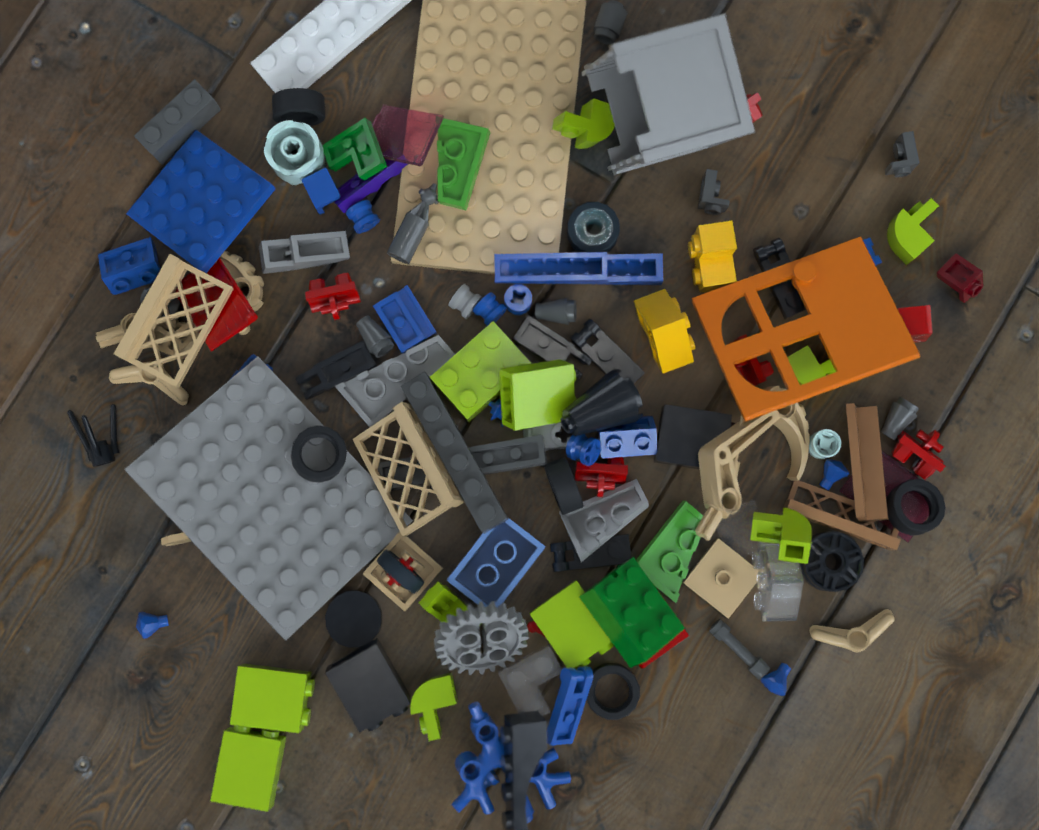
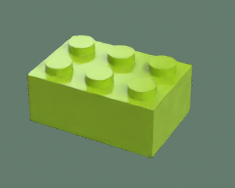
(473, 374)

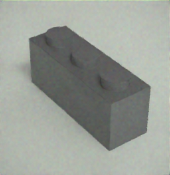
(177, 121)

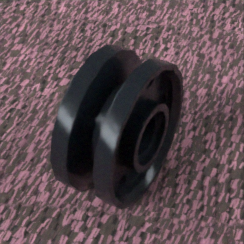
(848, 562)

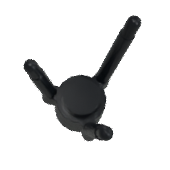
(97, 451)

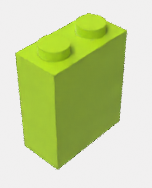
(536, 393)
(571, 627)
(272, 698)
(248, 768)

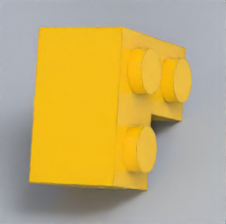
(713, 254)
(666, 330)

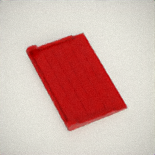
(235, 314)

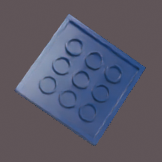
(200, 201)

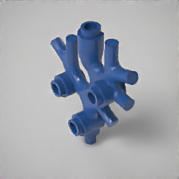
(475, 768)

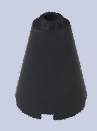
(604, 405)

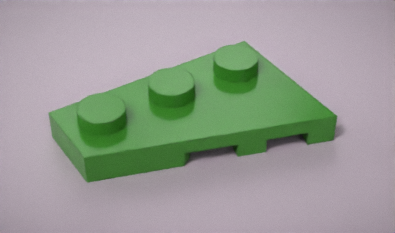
(459, 160)
(671, 549)

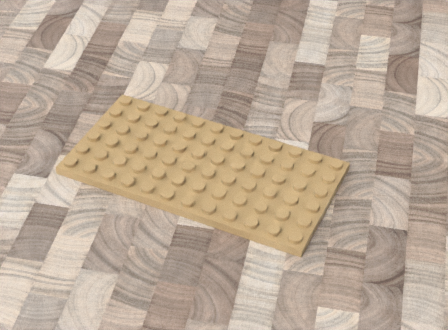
(509, 72)

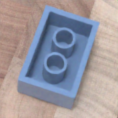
(496, 563)

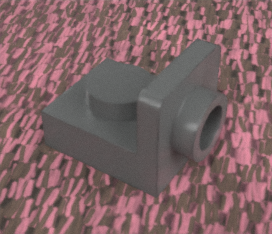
(906, 152)
(710, 189)

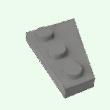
(604, 517)

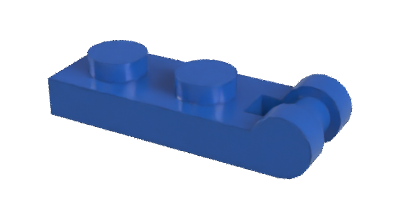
(569, 705)

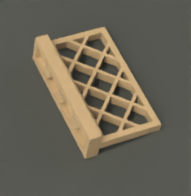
(156, 304)
(429, 461)

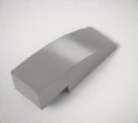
(303, 251)

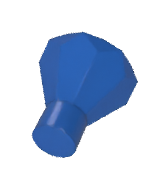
(833, 472)
(149, 623)
(777, 680)

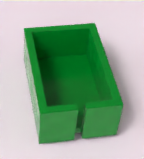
(632, 613)

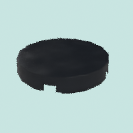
(353, 618)

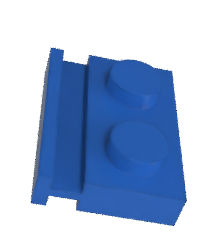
(404, 319)

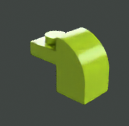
(588, 128)
(906, 235)
(807, 367)
(788, 530)
(442, 602)
(430, 696)

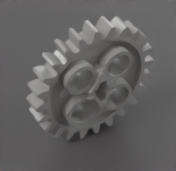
(460, 641)

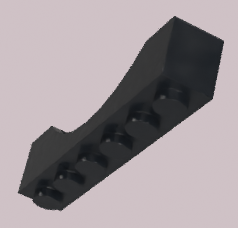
(524, 745)

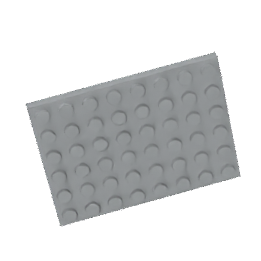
(245, 507)

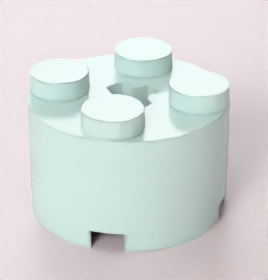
(289, 137)

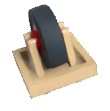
(402, 571)

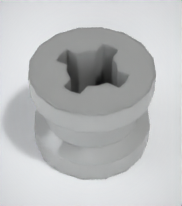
(464, 301)

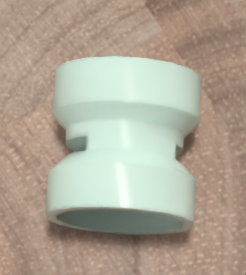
(829, 442)

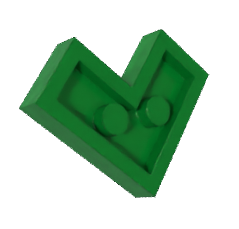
(356, 145)

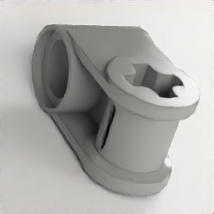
(549, 433)

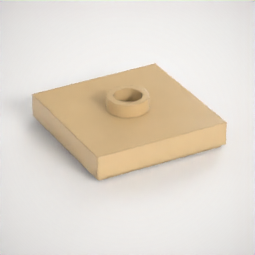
(722, 578)

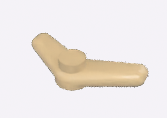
(134, 374)
(857, 638)

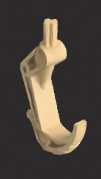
(242, 274)
(720, 457)

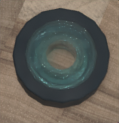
(596, 214)

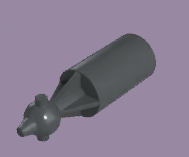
(413, 227)

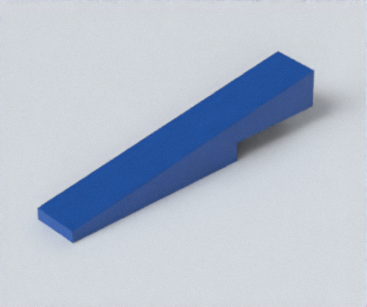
(579, 268)

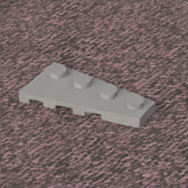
(379, 389)

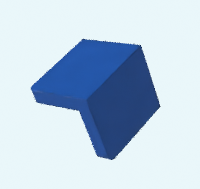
(321, 189)

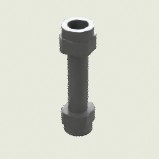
(757, 666)

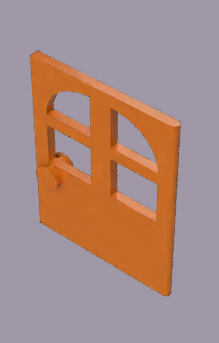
(845, 308)

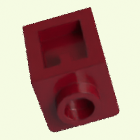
(962, 277)

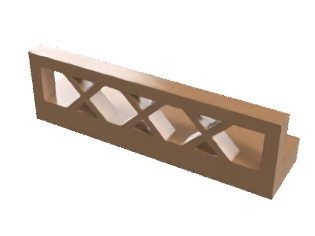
(867, 463)
(837, 523)

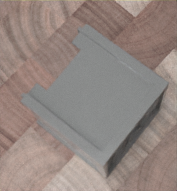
(672, 93)

